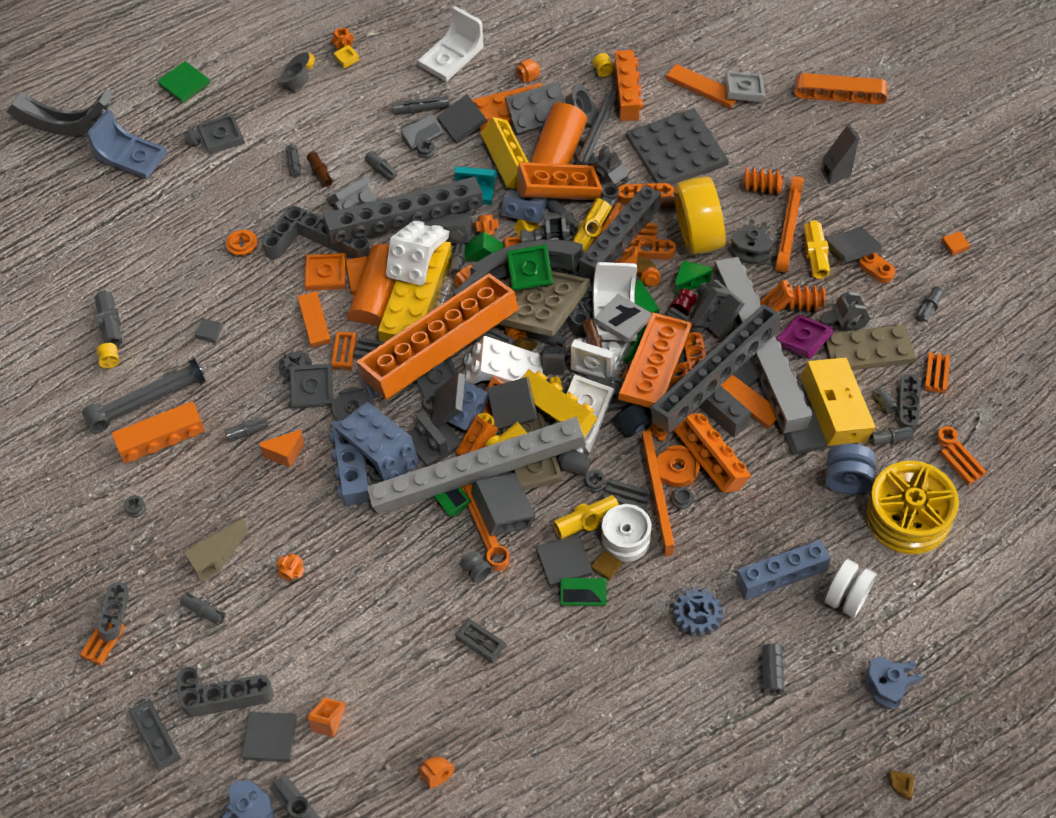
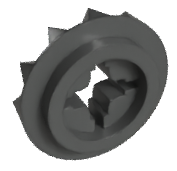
(285, 362)

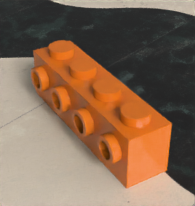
(627, 86)
(158, 432)
(713, 453)

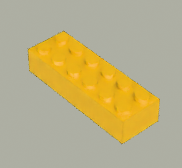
(413, 301)

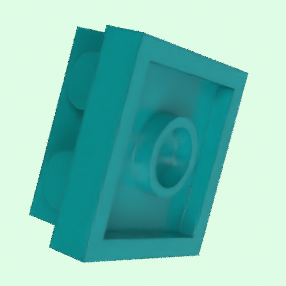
(486, 180)

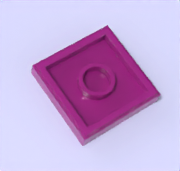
(804, 336)

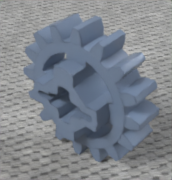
(699, 616)

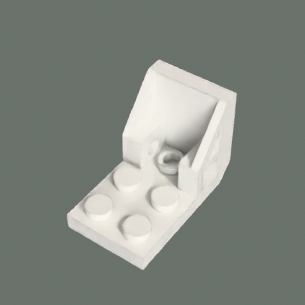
(596, 360)

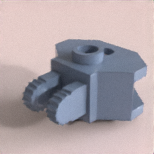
(890, 681)
(248, 801)

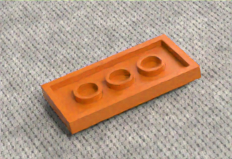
(495, 104)

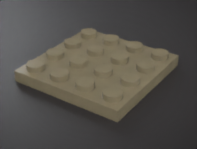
(547, 307)

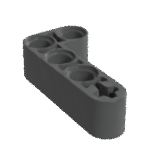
(225, 690)

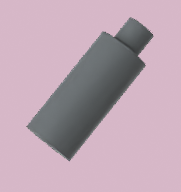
(557, 339)

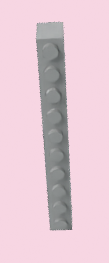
(768, 361)
(476, 465)

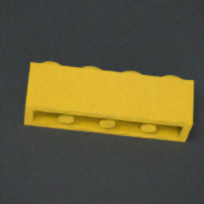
(504, 149)
(557, 404)

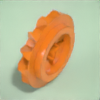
(234, 239)

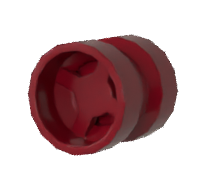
(684, 301)

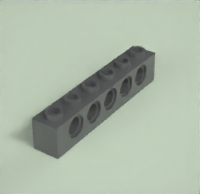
(621, 231)

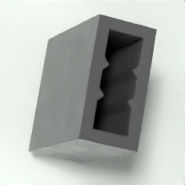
(503, 504)

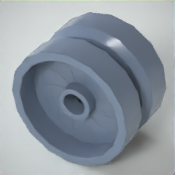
(850, 469)

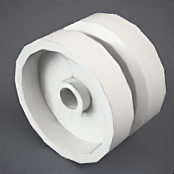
(626, 532)
(846, 586)

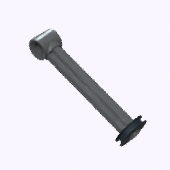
(99, 417)

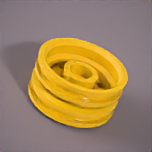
(912, 507)

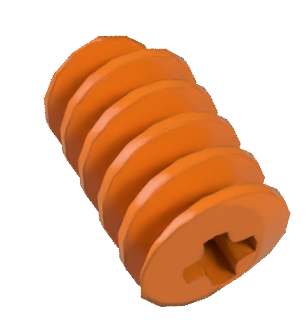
(763, 180)
(807, 298)

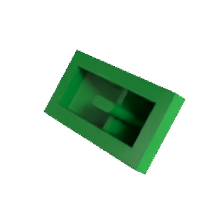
(481, 247)
(692, 276)

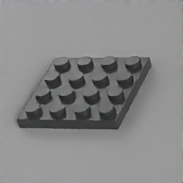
(677, 148)

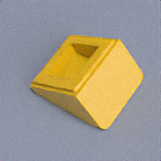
(525, 225)

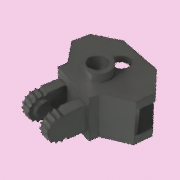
(609, 167)
(555, 227)
(751, 242)
(846, 313)

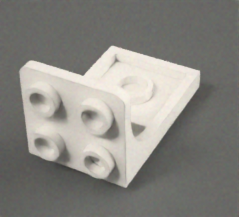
(456, 48)
(412, 250)
(607, 283)
(499, 360)
(596, 396)

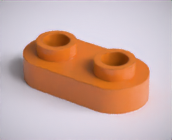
(876, 266)

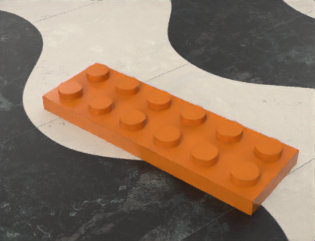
(655, 360)

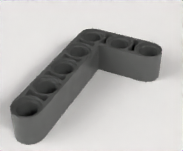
(301, 222)

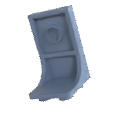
(123, 150)
(380, 441)

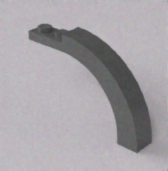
(57, 120)
(561, 255)

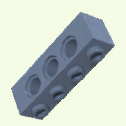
(351, 491)
(783, 569)

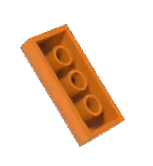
(560, 135)
(558, 181)
(373, 288)

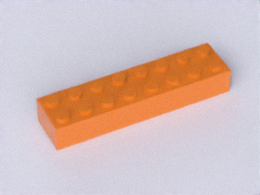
(437, 336)

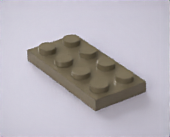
(872, 347)
(540, 472)

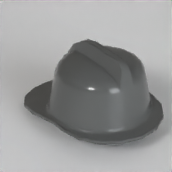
(295, 73)
(581, 99)

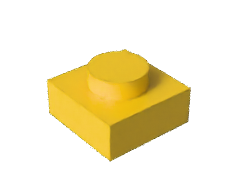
(346, 56)

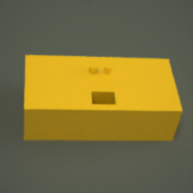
(837, 401)

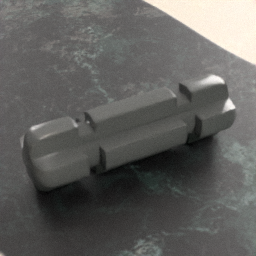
(293, 159)

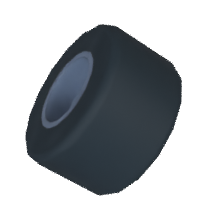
(634, 419)

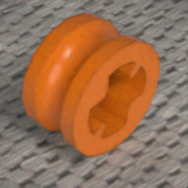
(947, 430)

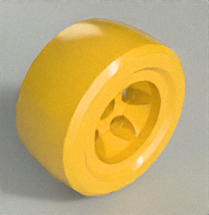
(699, 215)

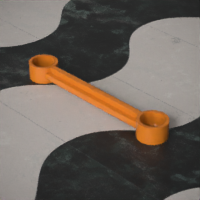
(789, 224)
(490, 541)

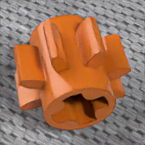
(342, 38)
(486, 224)
(290, 567)

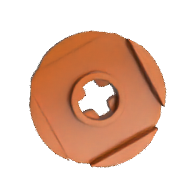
(678, 477)

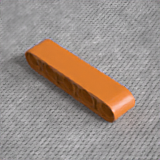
(840, 88)

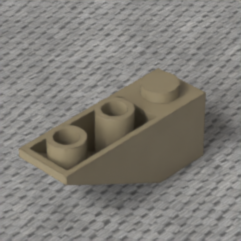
(213, 553)

